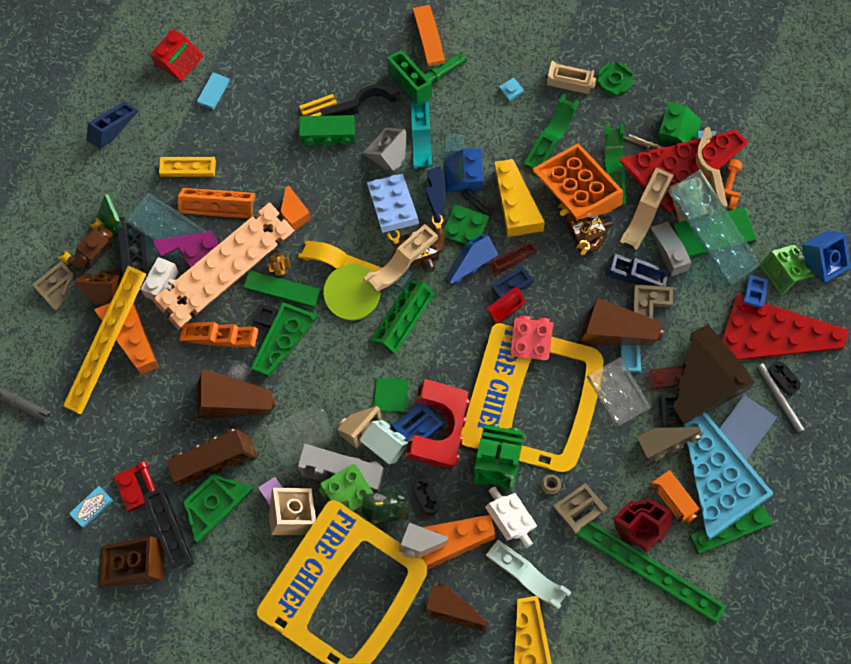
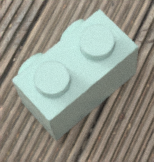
(384, 441)

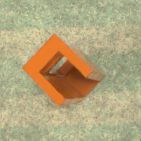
(675, 497)

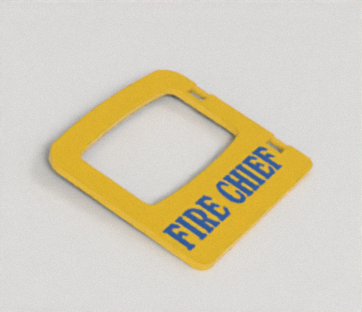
(499, 390)
(314, 567)

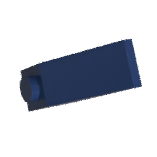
(108, 125)

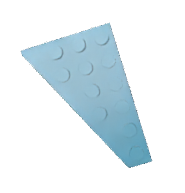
(723, 478)

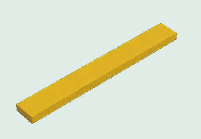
(104, 340)

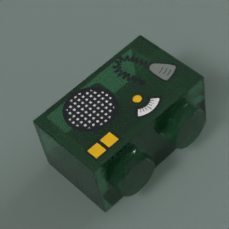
(385, 507)

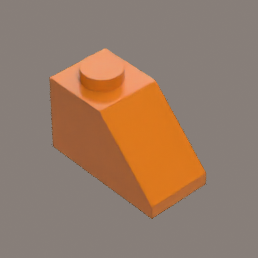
(294, 210)

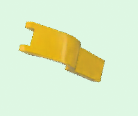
(332, 256)

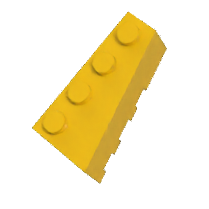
(517, 204)

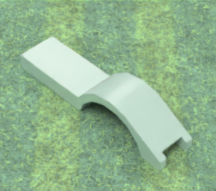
(527, 574)

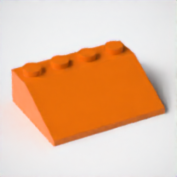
(580, 183)

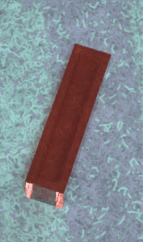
(512, 258)

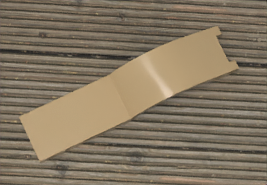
(713, 174)
(647, 208)
(404, 256)

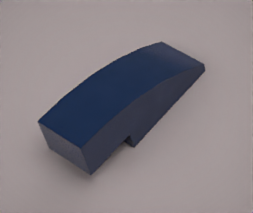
(436, 192)
(636, 271)

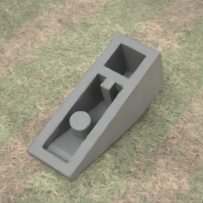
(671, 249)

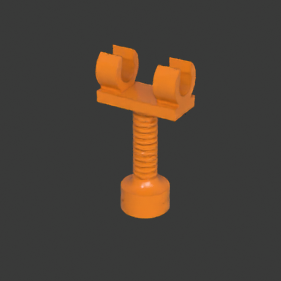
(733, 166)

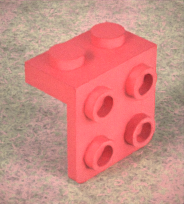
(531, 338)

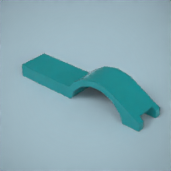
(421, 135)

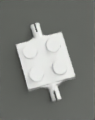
(511, 517)

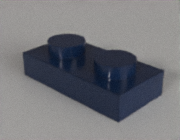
(518, 278)

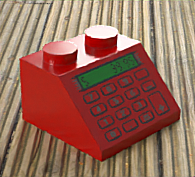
(176, 55)

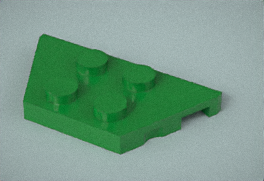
(213, 503)

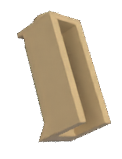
(570, 78)

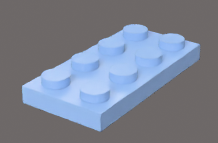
(392, 203)

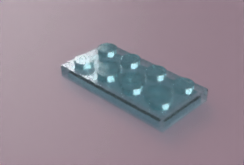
(161, 221)

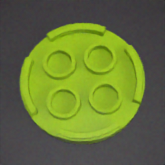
(349, 294)

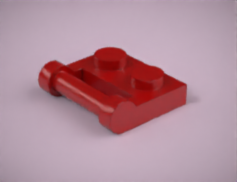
(130, 488)

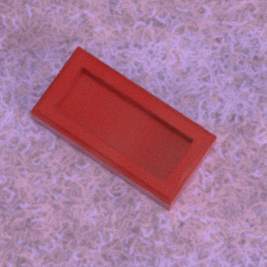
(505, 305)

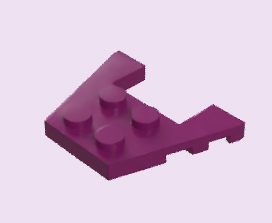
(192, 246)

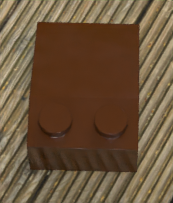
(133, 562)
(450, 607)

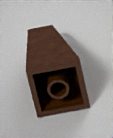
(617, 326)
(229, 397)

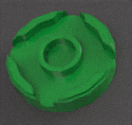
(612, 83)

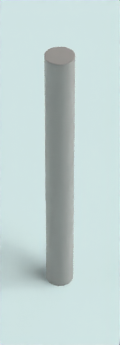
(780, 398)

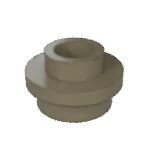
(551, 478)

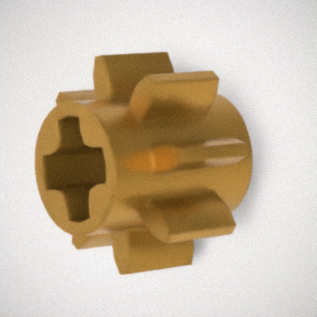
(278, 264)

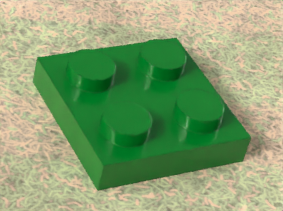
(464, 225)

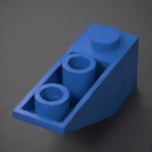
(474, 254)

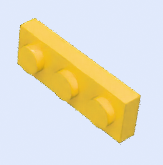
(187, 167)

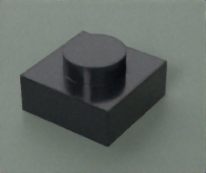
(265, 315)

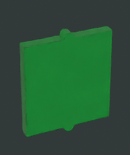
(108, 214)
(391, 394)

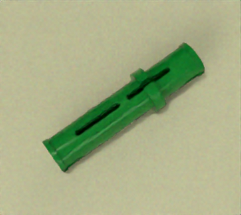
(449, 65)

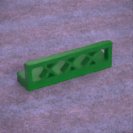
(404, 316)

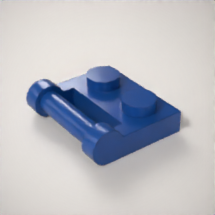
(424, 427)

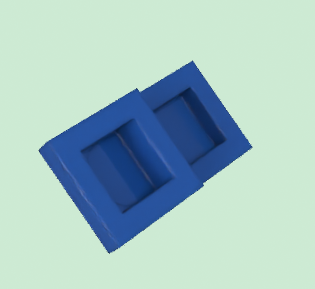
(756, 291)

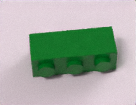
(409, 77)
(327, 129)

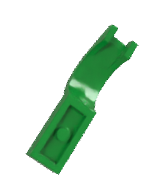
(553, 133)
(613, 153)

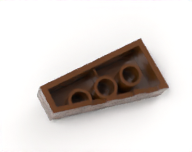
(211, 457)

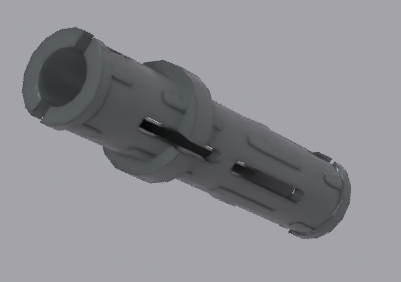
(15, 401)

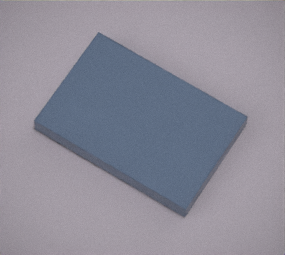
(747, 425)

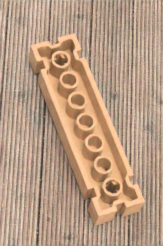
(223, 266)

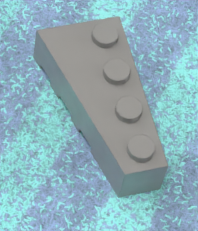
(323, 464)

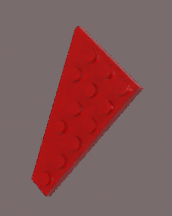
(681, 160)
(777, 332)

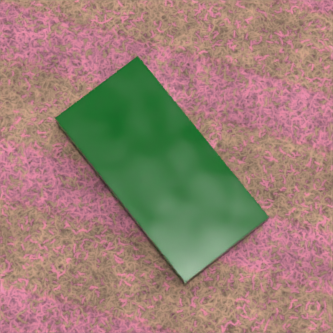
(694, 246)

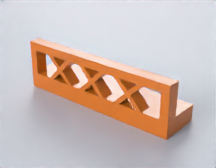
(216, 203)

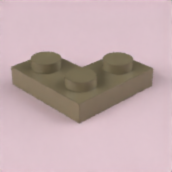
(648, 296)

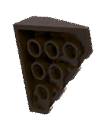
(710, 376)

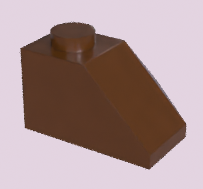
(100, 287)

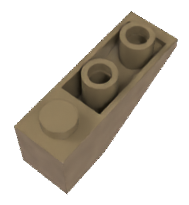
(663, 440)

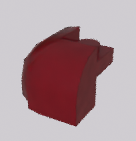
(643, 523)

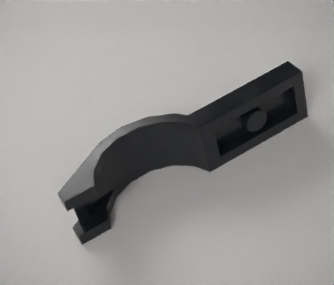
(352, 107)

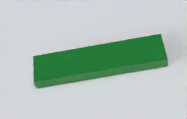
(282, 289)

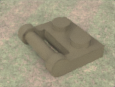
(575, 504)

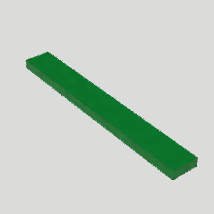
(652, 571)

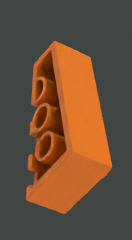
(134, 340)
(462, 537)

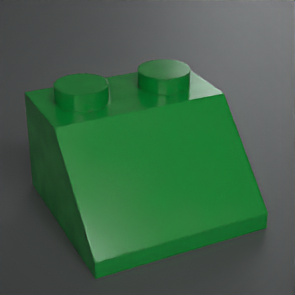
(678, 125)

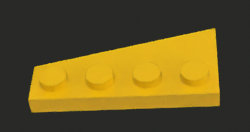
(531, 639)

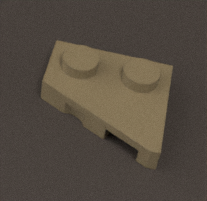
(55, 285)

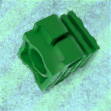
(498, 456)

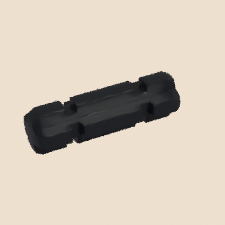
(477, 202)

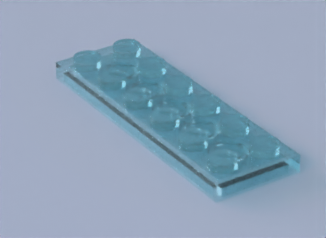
(714, 227)

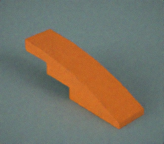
(429, 35)
(219, 335)

